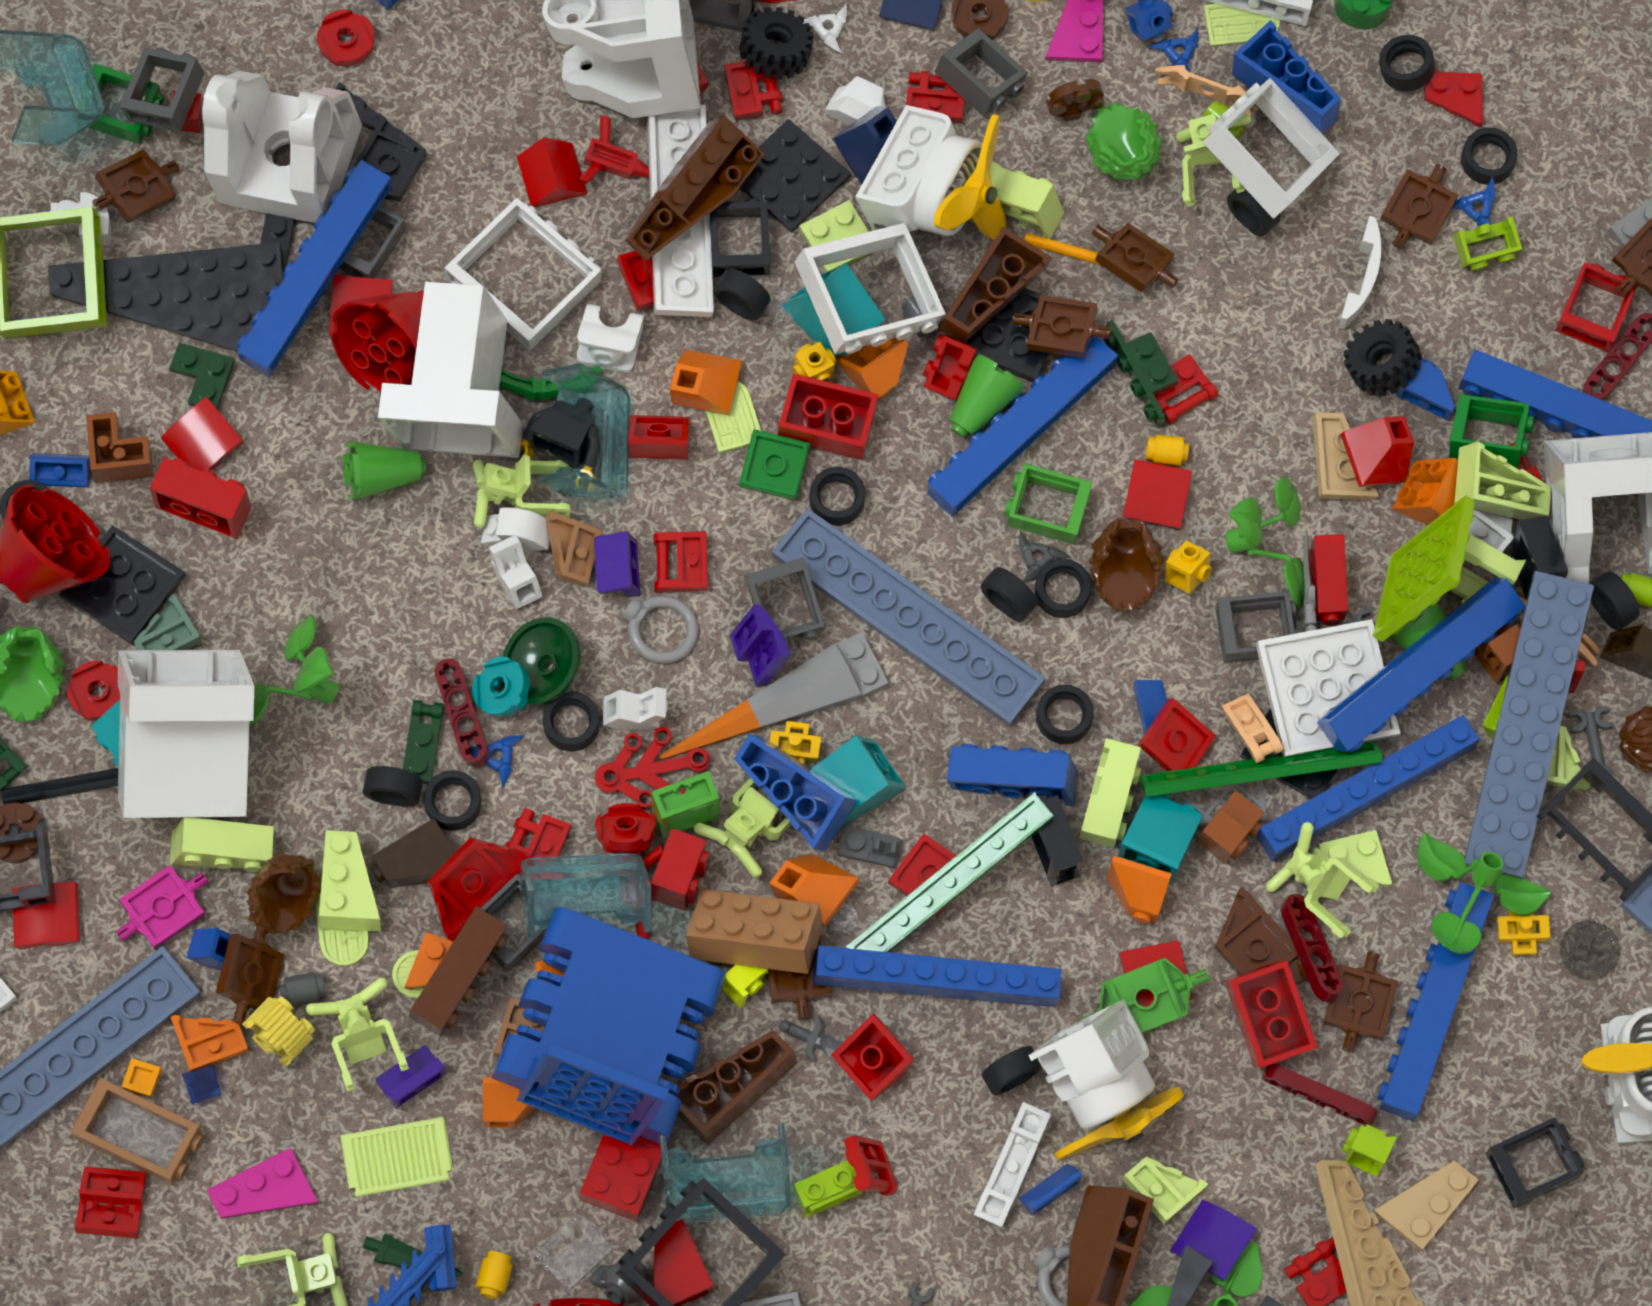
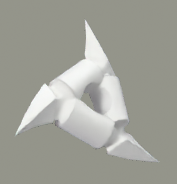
(829, 36)

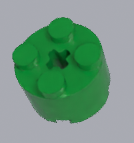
(1362, 13)

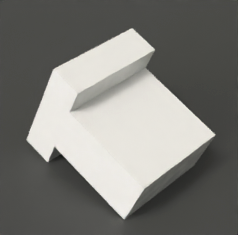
(455, 379)
(183, 733)

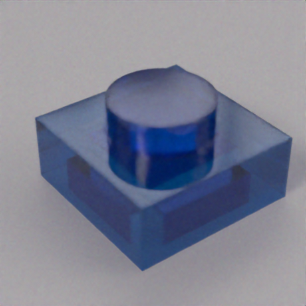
(201, 1084)

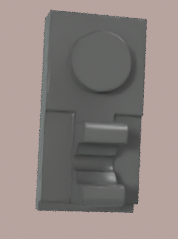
(869, 847)

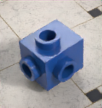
(1149, 18)

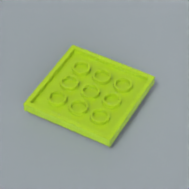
(1424, 569)

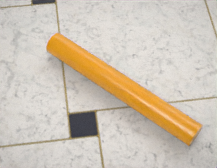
(1061, 248)

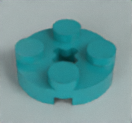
(514, 694)

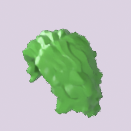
(1123, 142)
(28, 673)

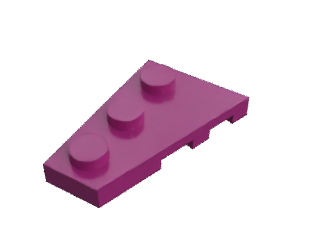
(1078, 33)
(264, 1187)

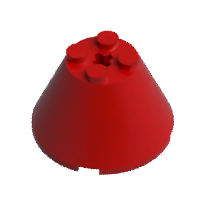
(378, 338)
(48, 545)

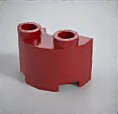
(950, 366)

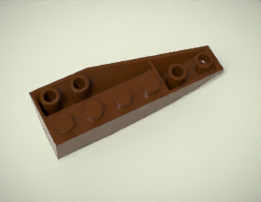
(696, 186)
(1105, 1245)

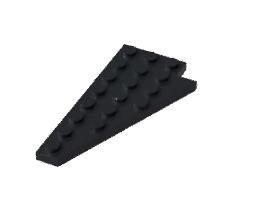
(188, 293)

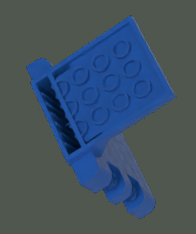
(608, 1028)

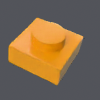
(141, 1078)

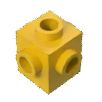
(805, 359)
(1188, 567)

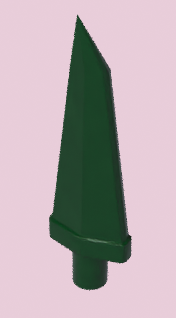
(393, 1252)

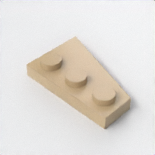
(1333, 465)
(1428, 1204)

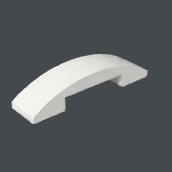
(1370, 245)
(1012, 1164)

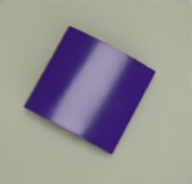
(761, 644)
(1216, 1236)

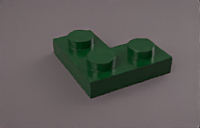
(209, 370)

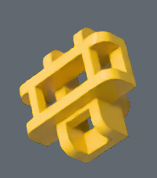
(797, 743)
(1526, 932)

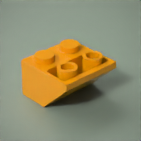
(13, 403)

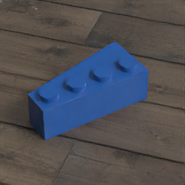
(1273, 57)
(1013, 772)
(804, 796)

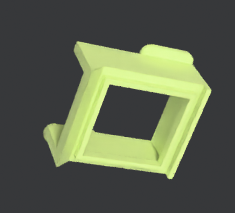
(1491, 559)

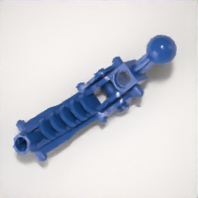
(432, 1266)

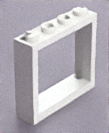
(1292, 124)
(548, 233)
(858, 245)

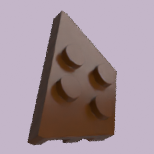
(1255, 940)

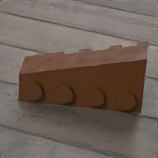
(996, 281)
(458, 970)
(732, 1085)

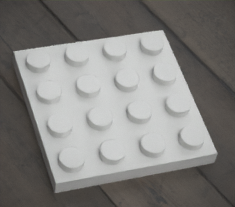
(1314, 673)

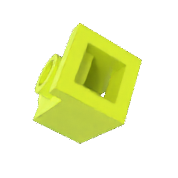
(743, 981)

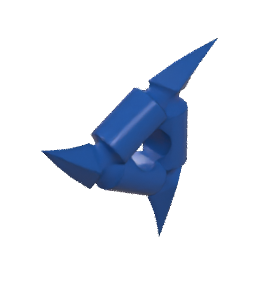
(1169, 46)
(1486, 198)
(502, 765)

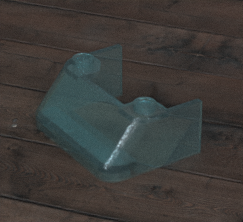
(64, 73)
(612, 418)
(587, 886)
(752, 1182)

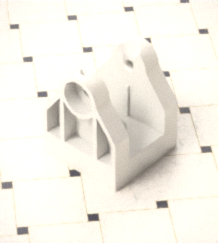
(637, 52)
(250, 123)
(1589, 469)

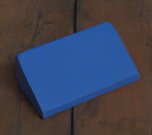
(60, 469)
(1149, 699)
(1051, 1189)

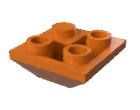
(705, 381)
(1428, 489)
(814, 881)
(500, 1105)

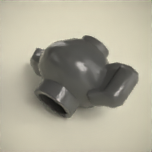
(616, 1289)

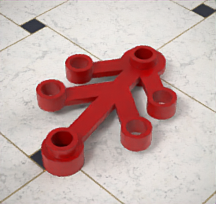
(646, 769)

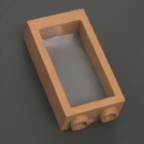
(137, 1132)

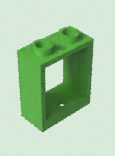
(1056, 481)
(683, 811)

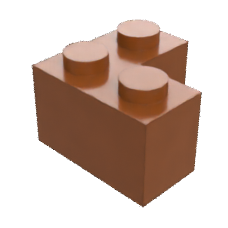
(116, 457)
(1498, 653)
(1229, 827)

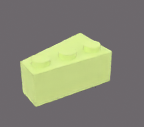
(1027, 199)
(1499, 486)
(1111, 793)
(220, 844)
(345, 886)

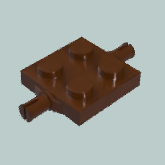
(135, 186)
(1419, 206)
(1134, 257)
(1636, 260)
(1062, 326)
(249, 972)
(797, 987)
(1363, 1003)

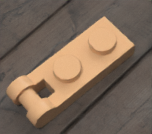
(1252, 727)

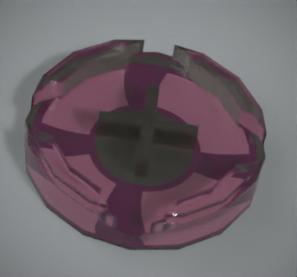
(1589, 950)

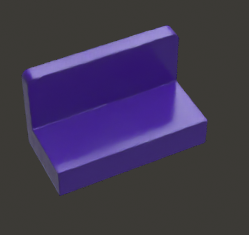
(617, 564)
(403, 1085)

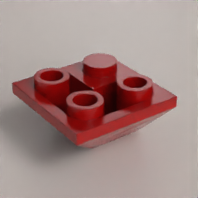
(1379, 451)

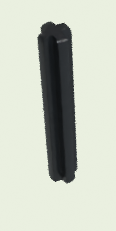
(60, 787)

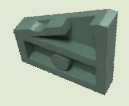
(169, 630)

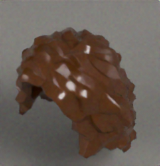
(1126, 564)
(1637, 739)
(283, 893)

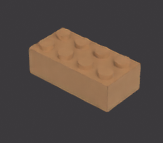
(754, 931)

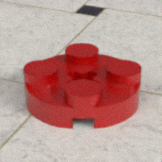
(352, 24)
(82, 685)
(636, 837)

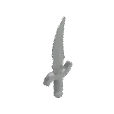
(1309, 589)

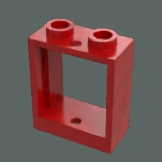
(1588, 331)

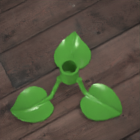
(1249, 534)
(311, 678)
(1516, 894)
(1241, 1282)

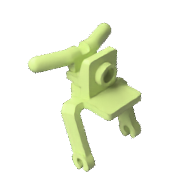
(1199, 153)
(509, 484)
(751, 817)
(1323, 878)
(361, 1035)
(306, 1275)

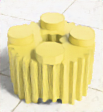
(279, 1029)

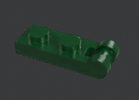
(423, 740)

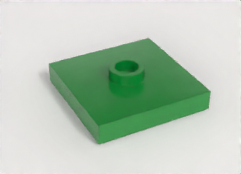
(774, 465)

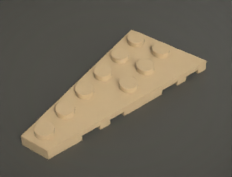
(1366, 1259)

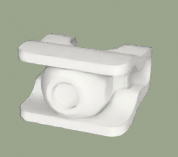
(608, 346)

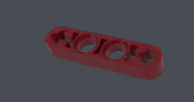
(1620, 358)
(459, 713)
(1305, 948)
(1320, 1094)

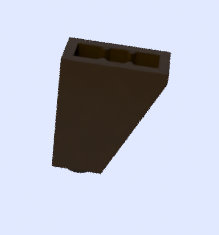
(1630, 649)
(413, 857)

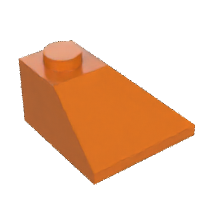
(875, 367)
(1138, 888)

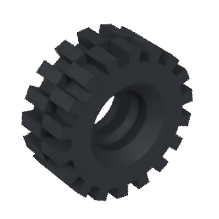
(772, 57)
(1373, 344)

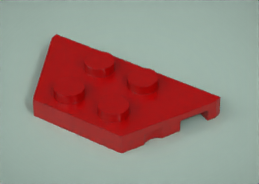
(471, 881)

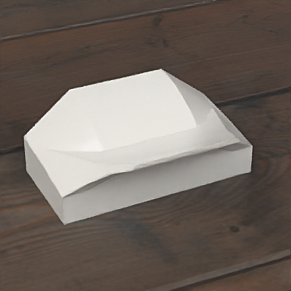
(855, 100)
(1492, 529)

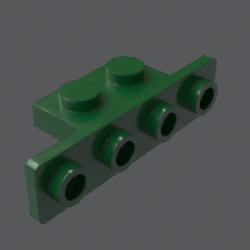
(1147, 369)

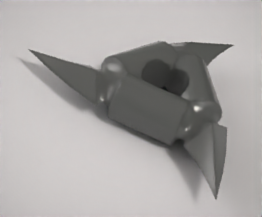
(1029, 549)

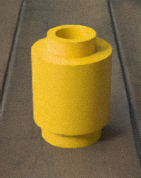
(1167, 450)
(494, 1275)

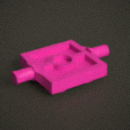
(162, 907)

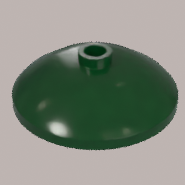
(537, 647)

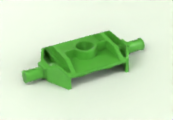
(1167, 984)

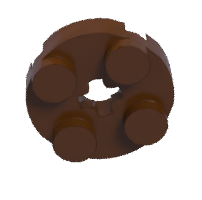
(966, 22)
(1073, 99)
(27, 820)

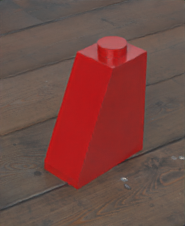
(1329, 577)
(678, 1267)

